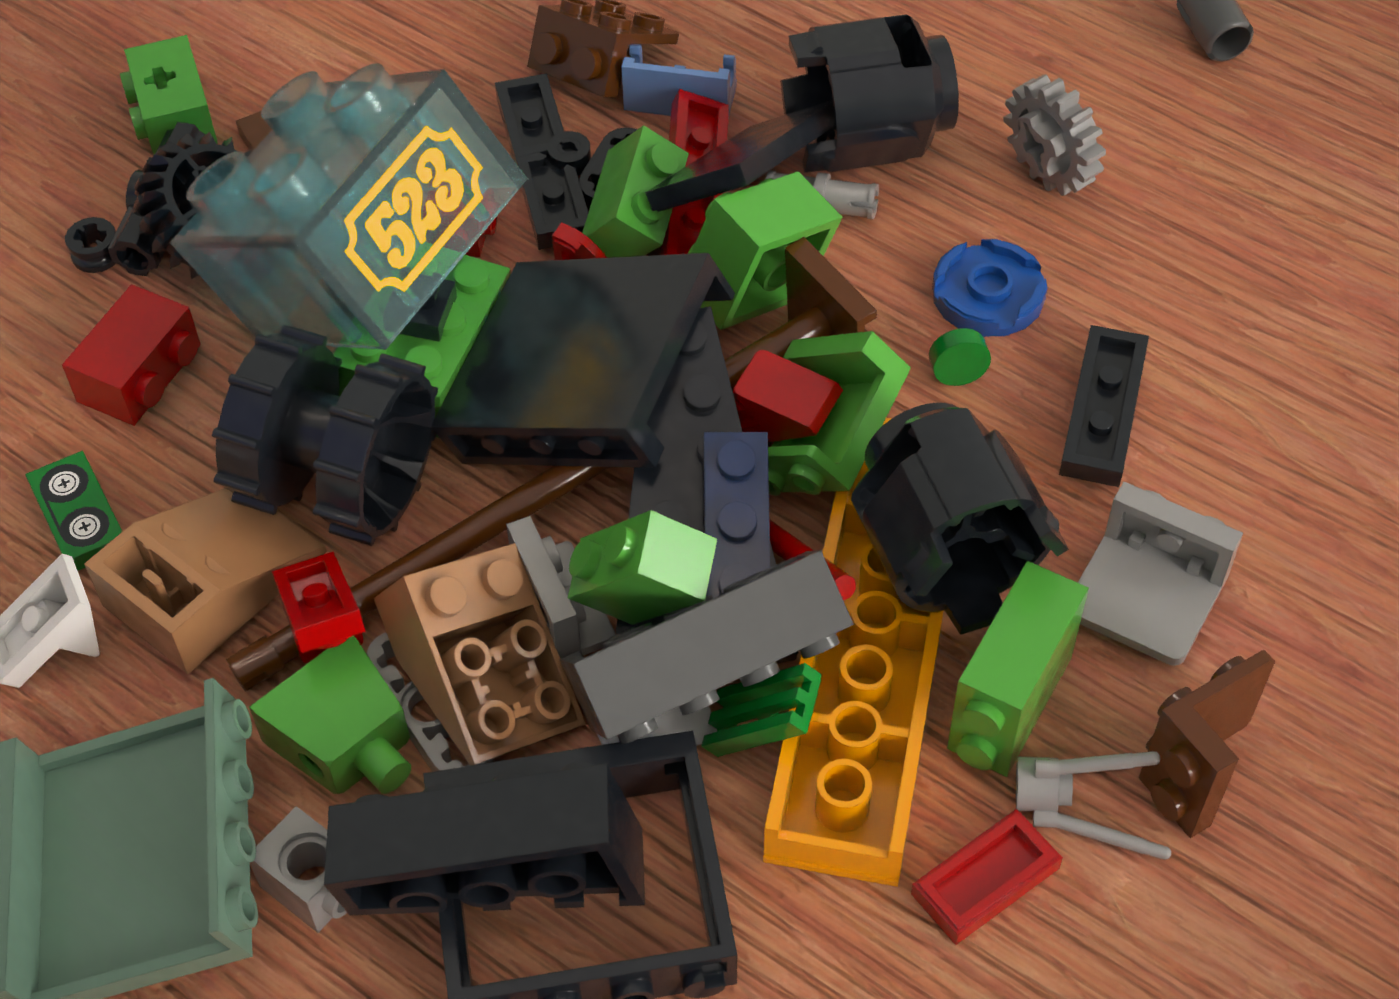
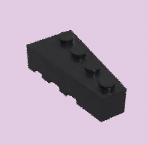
(487, 844)

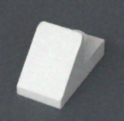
(42, 620)

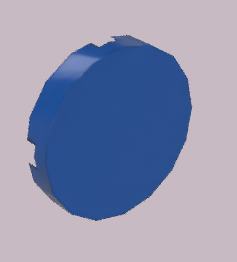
(989, 287)

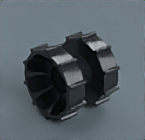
(290, 422)

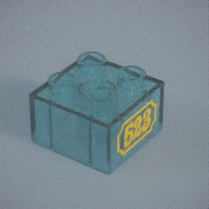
(348, 205)

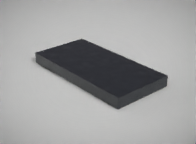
(743, 157)

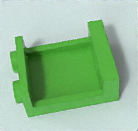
(870, 383)

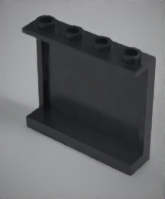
(576, 361)

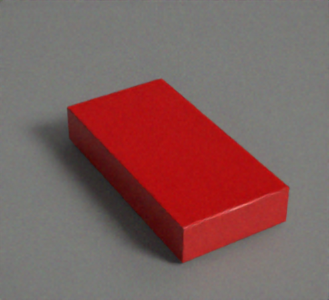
(986, 876)

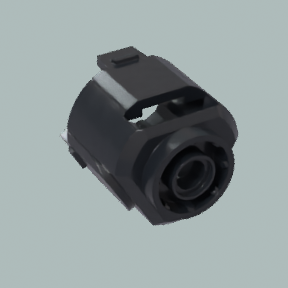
(885, 88)
(951, 513)

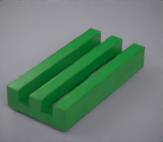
(763, 701)

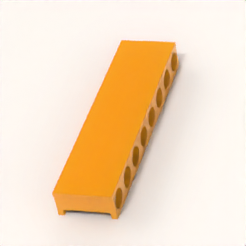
(851, 779)

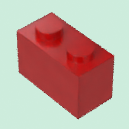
(132, 354)

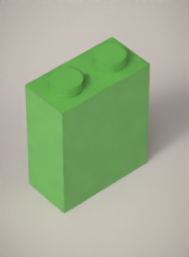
(1016, 669)

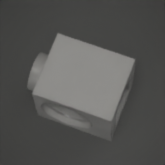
(281, 859)

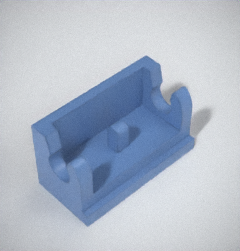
(654, 87)

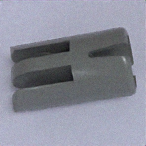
(1217, 26)

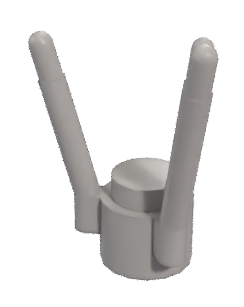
(1048, 783)

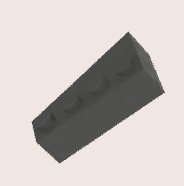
(707, 647)

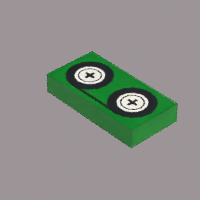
(74, 507)

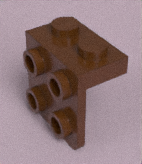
(590, 42)
(1191, 742)

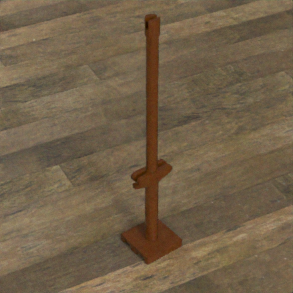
(817, 306)

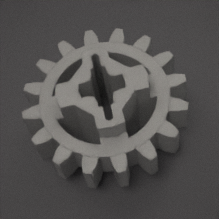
(1054, 135)

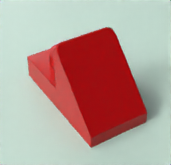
(783, 398)
(318, 605)

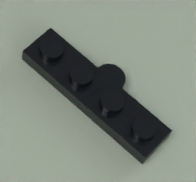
(545, 155)

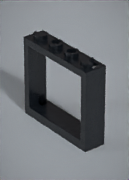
(640, 769)

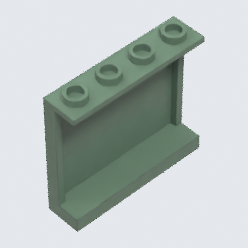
(127, 855)

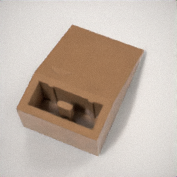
(196, 573)
(480, 653)

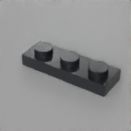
(1104, 406)

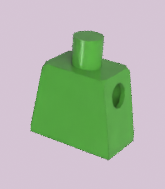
(337, 721)

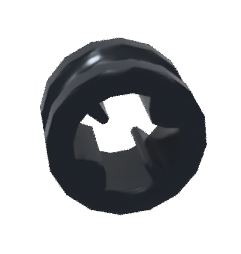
(83, 234)

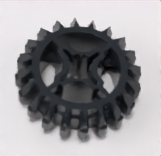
(175, 169)

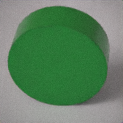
(959, 357)

